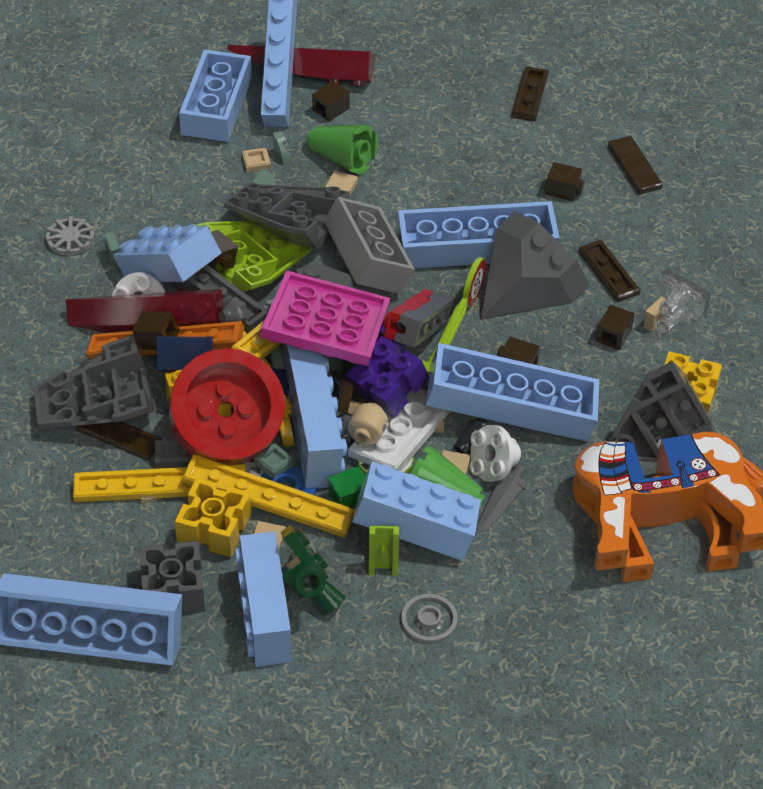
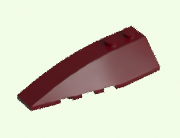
(322, 63)
(121, 312)

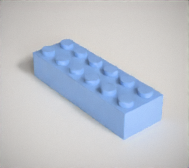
(462, 233)
(513, 392)
(314, 416)
(90, 619)

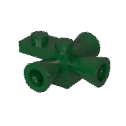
(307, 572)

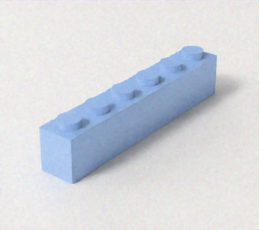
(278, 63)

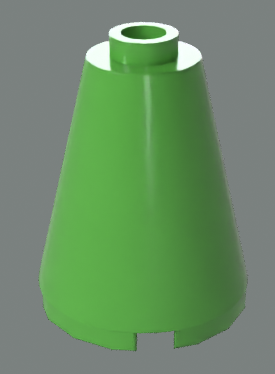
(345, 145)
(441, 471)

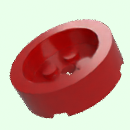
(234, 380)

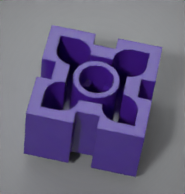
(388, 377)

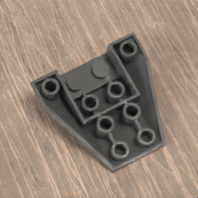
(288, 211)

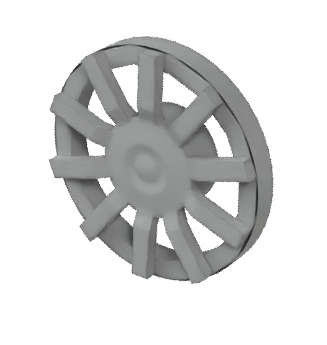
(70, 236)
(429, 618)

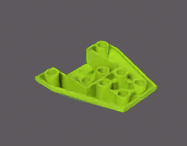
(259, 255)

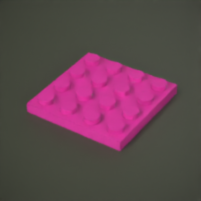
(325, 318)

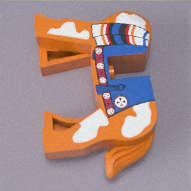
(694, 477)

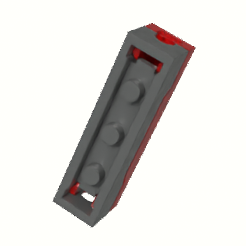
(209, 279)
(418, 318)

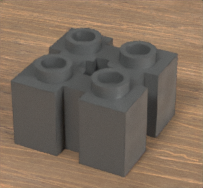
(174, 572)

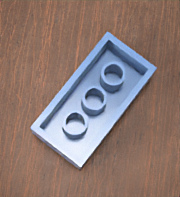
(215, 95)
(168, 252)
(423, 510)
(263, 599)

